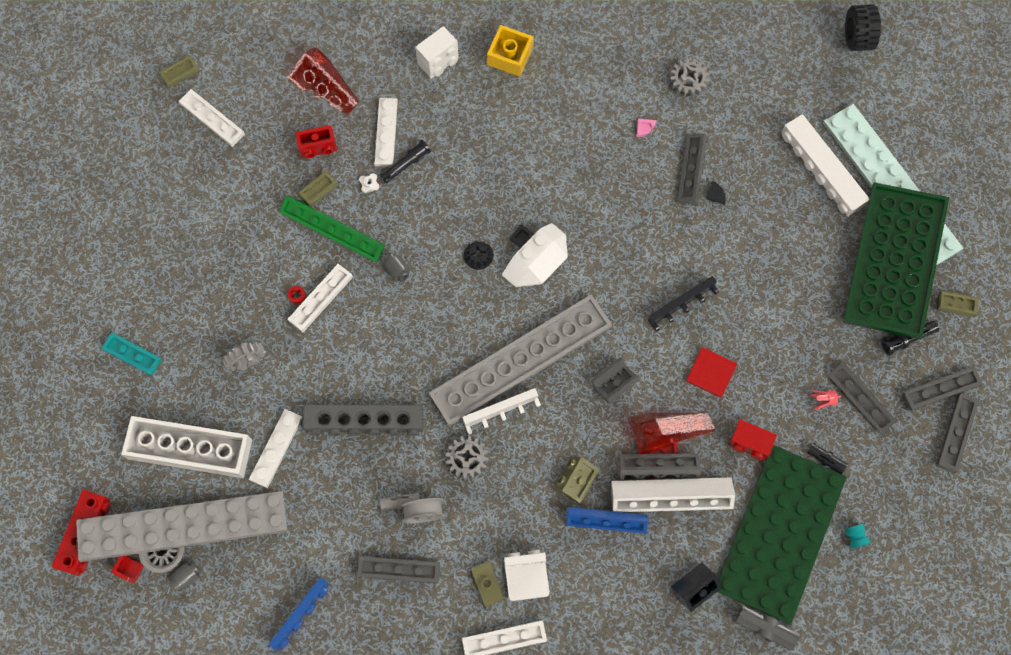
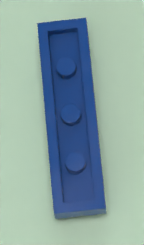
(607, 520)
(294, 622)

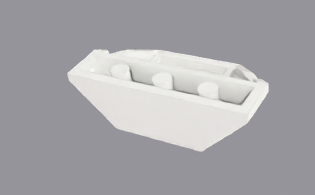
(537, 258)

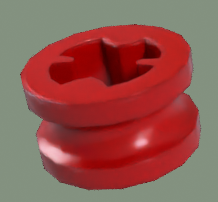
(296, 289)

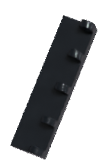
(682, 301)

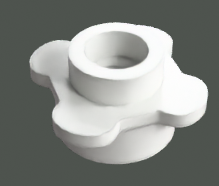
(369, 187)

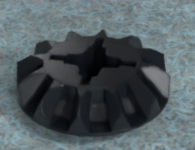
(472, 261)

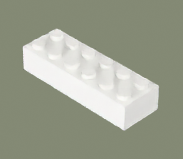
(187, 447)

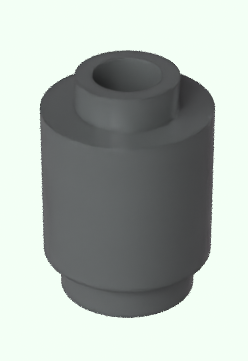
(396, 267)
(184, 576)

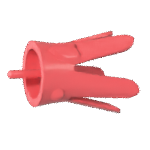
(830, 398)

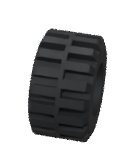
(863, 27)

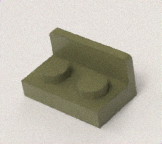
(576, 478)

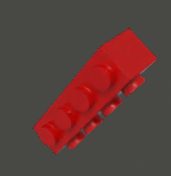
(88, 506)

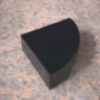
(716, 193)

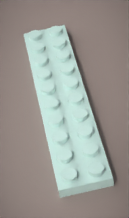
(877, 162)

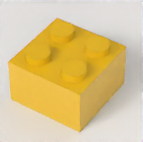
(510, 50)

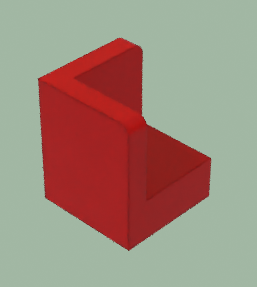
(127, 569)

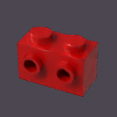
(316, 141)
(752, 440)

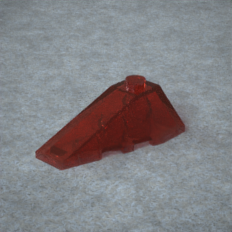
(320, 76)
(662, 429)

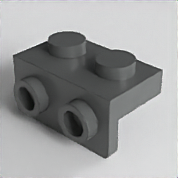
(614, 380)

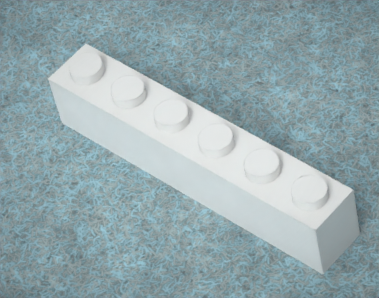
(825, 166)
(672, 495)

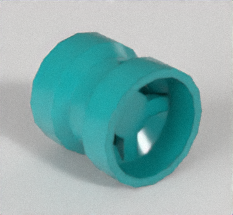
(857, 536)

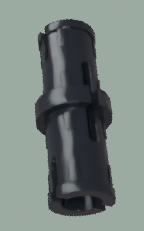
(837, 464)

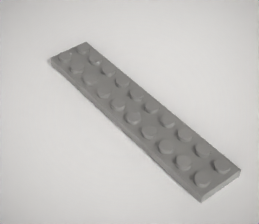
(520, 360)
(180, 526)

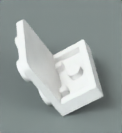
(526, 575)

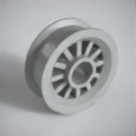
(422, 510)
(146, 560)

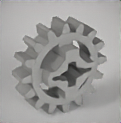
(689, 77)
(243, 356)
(459, 457)

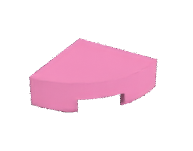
(644, 126)

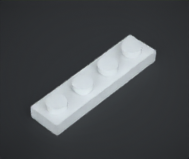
(211, 118)
(386, 132)
(320, 298)
(276, 448)
(505, 639)

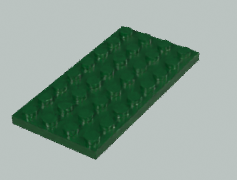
(896, 260)
(781, 534)

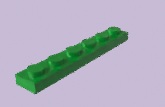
(332, 228)

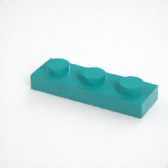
(131, 354)

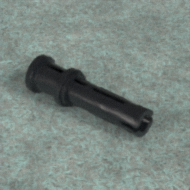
(412, 156)
(902, 342)

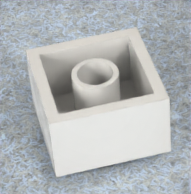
(437, 52)

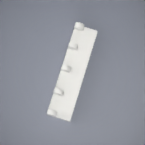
(500, 408)

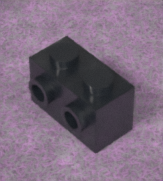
(692, 588)

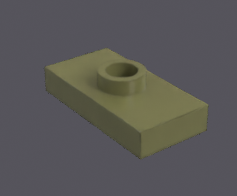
(179, 71)
(318, 189)
(957, 304)
(487, 584)

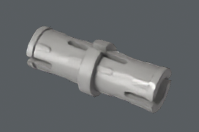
(396, 501)

